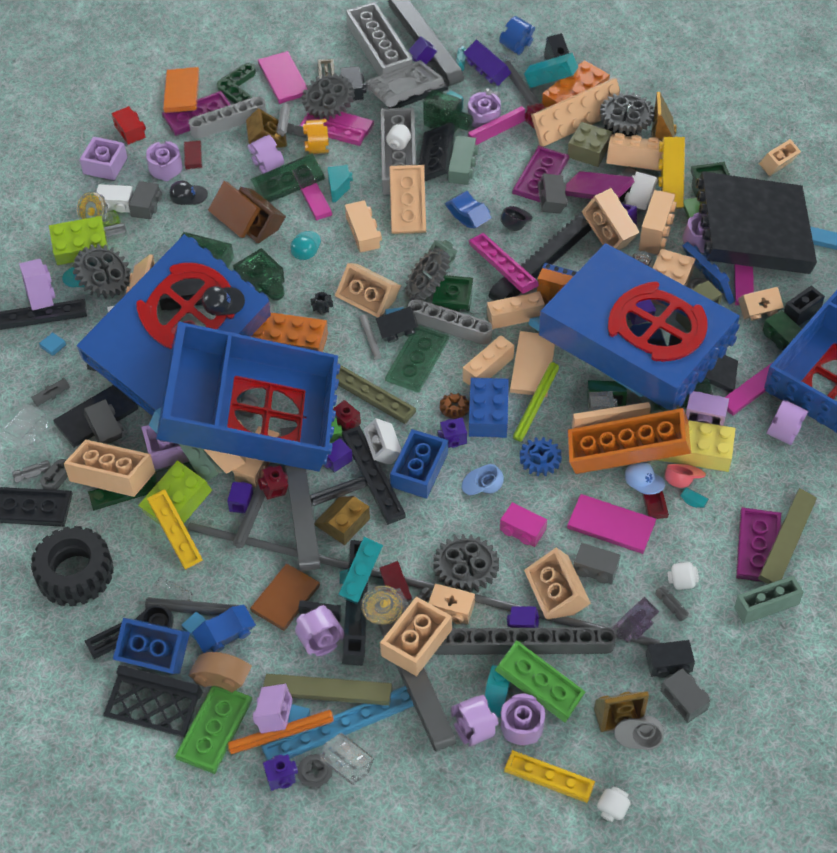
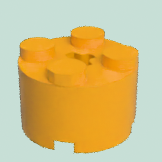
(316, 136)

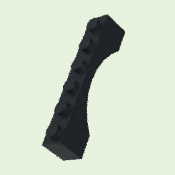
(354, 623)

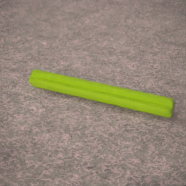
(535, 402)

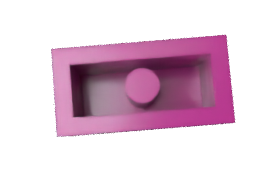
(523, 524)

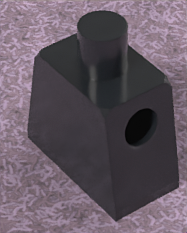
(555, 46)

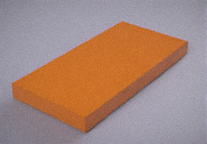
(181, 90)

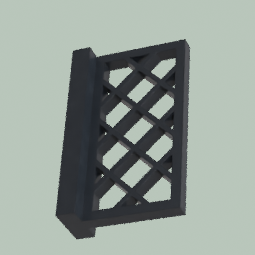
(162, 685)

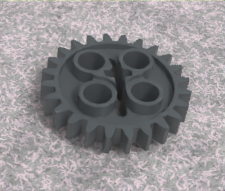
(328, 96)
(638, 117)
(434, 264)
(101, 271)
(476, 556)

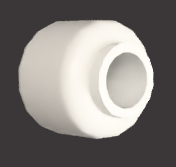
(398, 137)
(683, 575)
(613, 804)

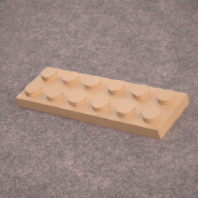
(565, 117)

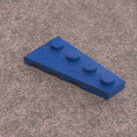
(710, 271)

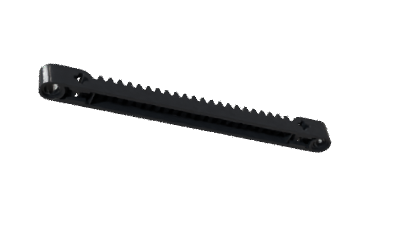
(552, 250)

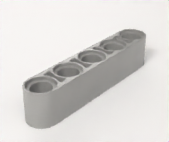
(225, 117)
(452, 322)

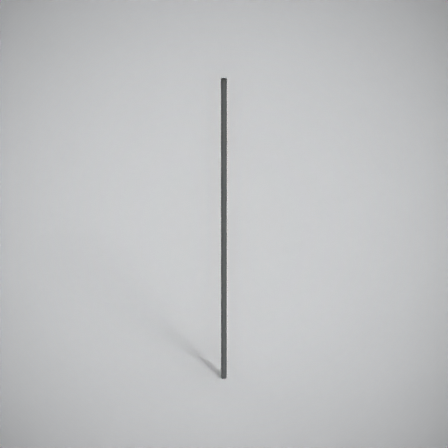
(410, 581)

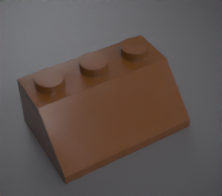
(268, 218)

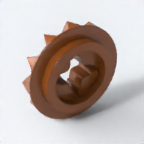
(454, 411)

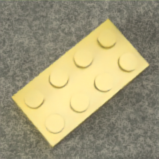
(710, 447)

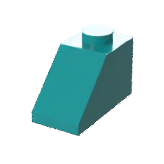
(339, 181)
(496, 691)

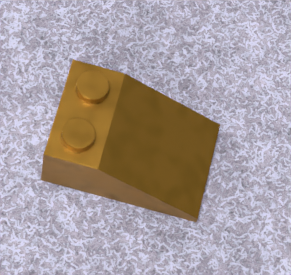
(663, 120)
(614, 709)

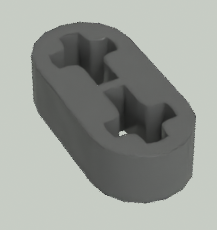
(55, 475)

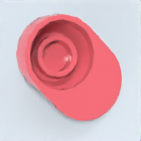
(682, 474)

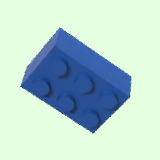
(488, 407)
(419, 463)
(151, 646)

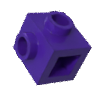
(454, 432)
(280, 772)

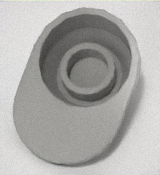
(640, 733)

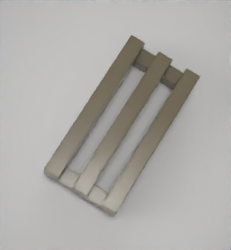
(325, 61)

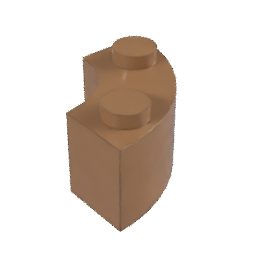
(219, 670)

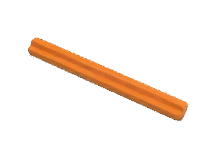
(291, 729)

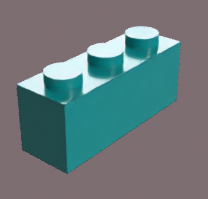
(551, 70)
(360, 570)

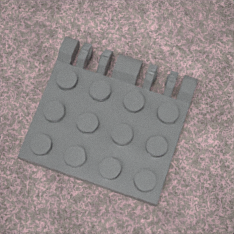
(404, 83)

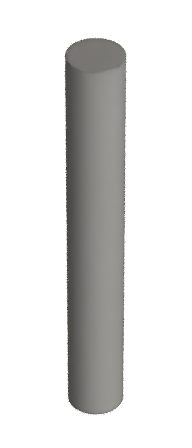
(370, 337)

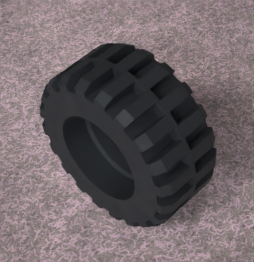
(79, 586)

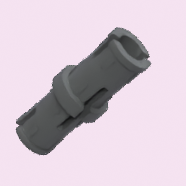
(50, 392)

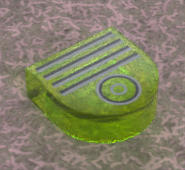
(111, 218)

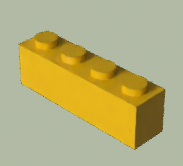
(672, 168)

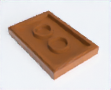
(234, 209)
(282, 596)

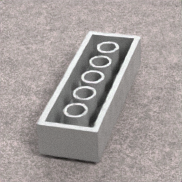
(377, 38)
(391, 156)

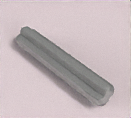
(283, 119)

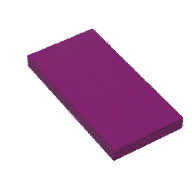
(179, 121)
(541, 162)
(591, 184)
(756, 537)

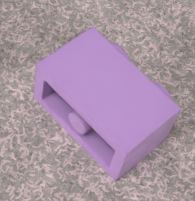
(273, 708)

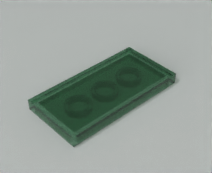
(288, 178)
(417, 359)

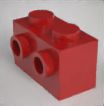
(129, 125)

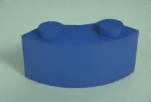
(468, 210)
(224, 629)

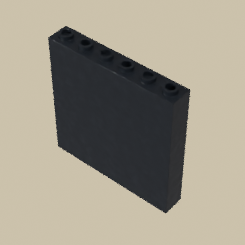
(755, 223)

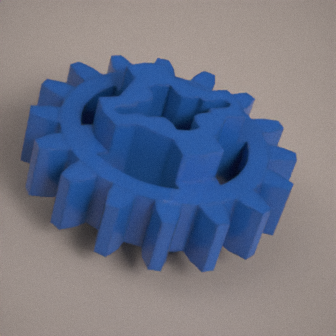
(540, 456)

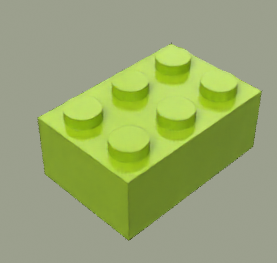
(73, 236)
(184, 488)

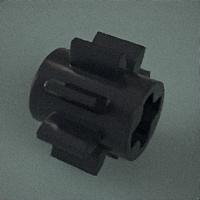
(322, 302)

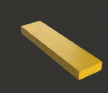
(174, 529)
(549, 776)

